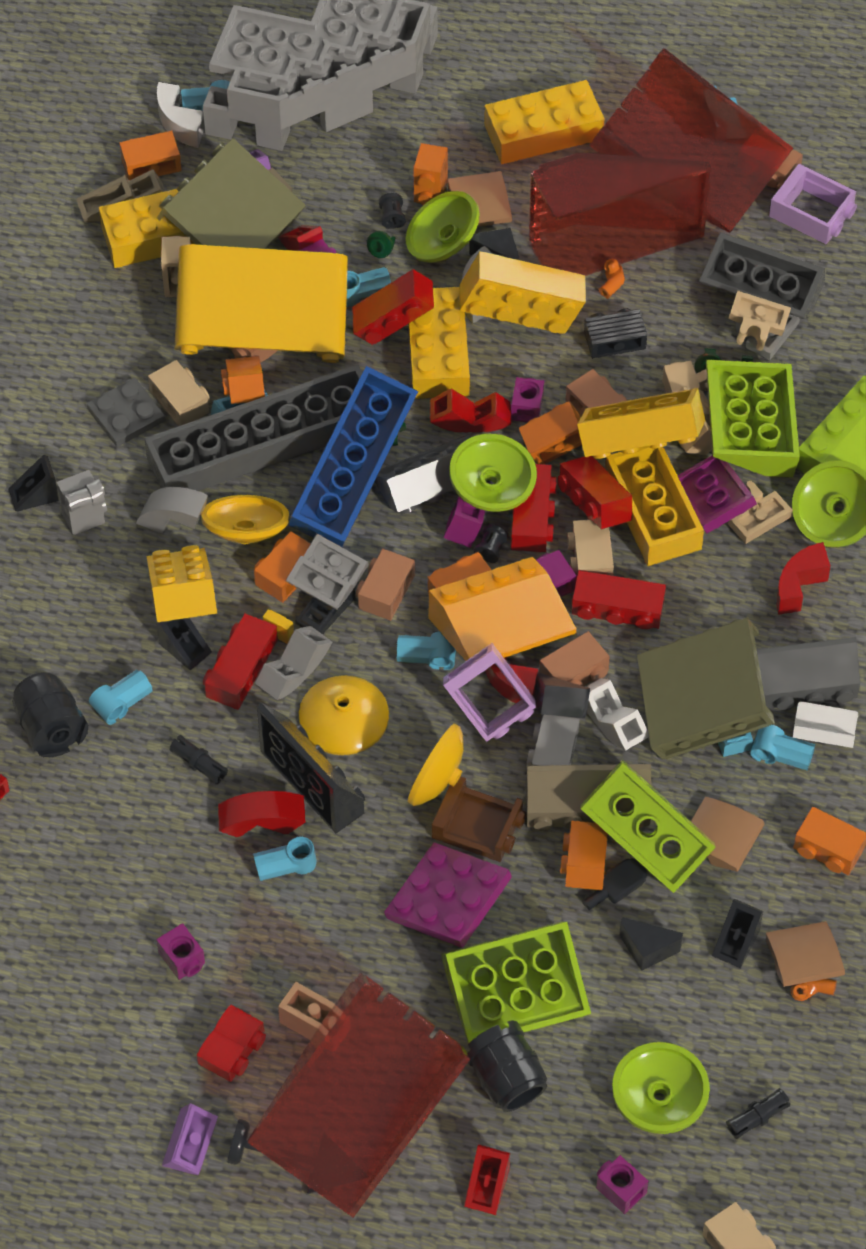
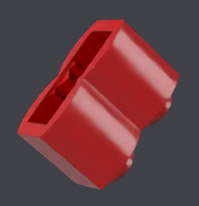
(231, 1043)

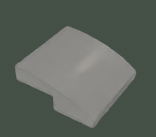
(327, 572)

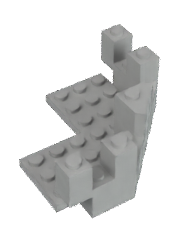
(325, 66)

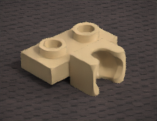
(758, 318)
(762, 517)

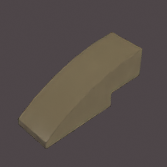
(118, 191)

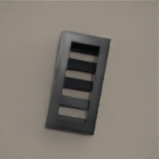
(326, 620)

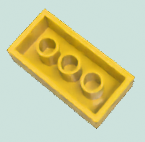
(543, 121)
(134, 230)
(522, 293)
(440, 347)
(641, 423)
(661, 510)
(181, 584)

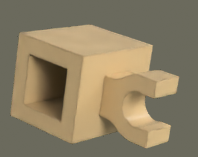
(683, 375)

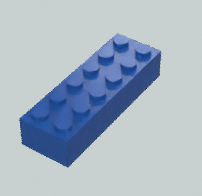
(353, 457)

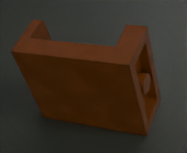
(478, 821)

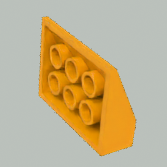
(505, 606)

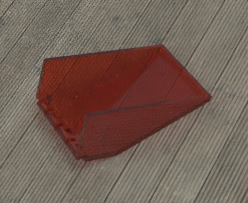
(694, 121)
(614, 208)
(358, 1095)

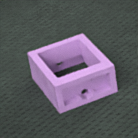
(821, 187)
(472, 668)

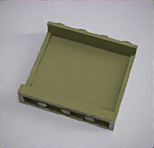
(232, 202)
(703, 689)

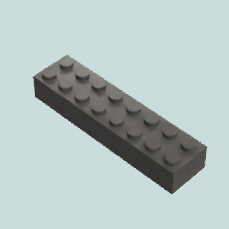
(251, 434)

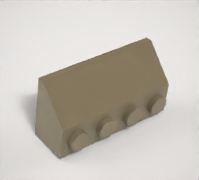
(558, 791)

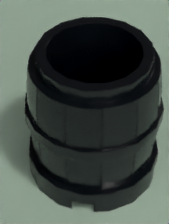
(48, 714)
(507, 1067)

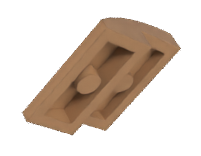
(489, 194)
(730, 829)
(805, 954)

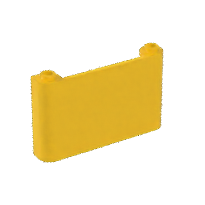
(261, 300)

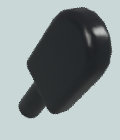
(618, 883)

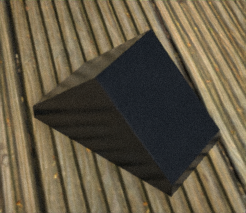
(498, 242)
(35, 486)
(183, 641)
(560, 697)
(738, 933)
(649, 942)

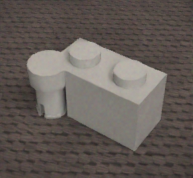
(82, 501)

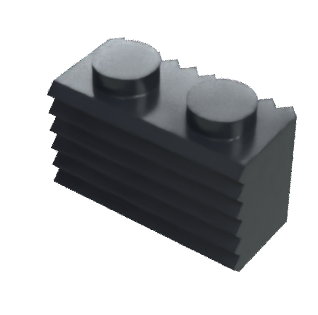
(615, 333)

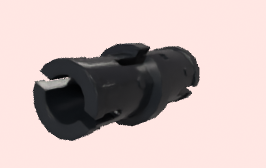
(198, 759)
(758, 1113)

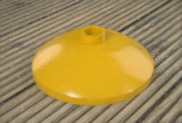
(245, 518)
(345, 728)
(440, 768)

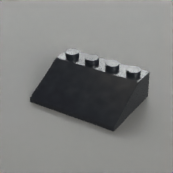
(308, 769)

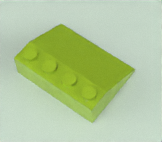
(753, 416)
(840, 434)
(517, 978)

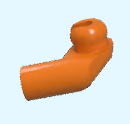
(614, 276)
(806, 990)

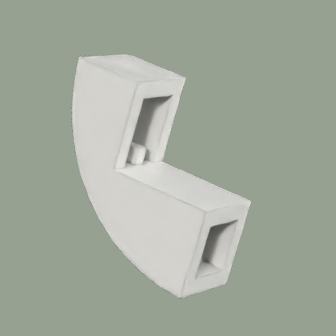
(183, 122)
(618, 723)

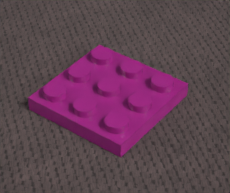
(448, 894)

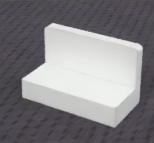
(825, 724)

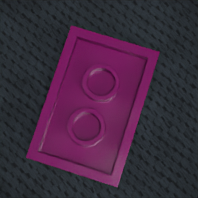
(715, 492)

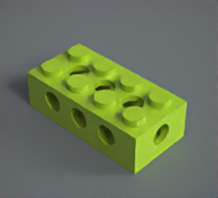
(647, 847)

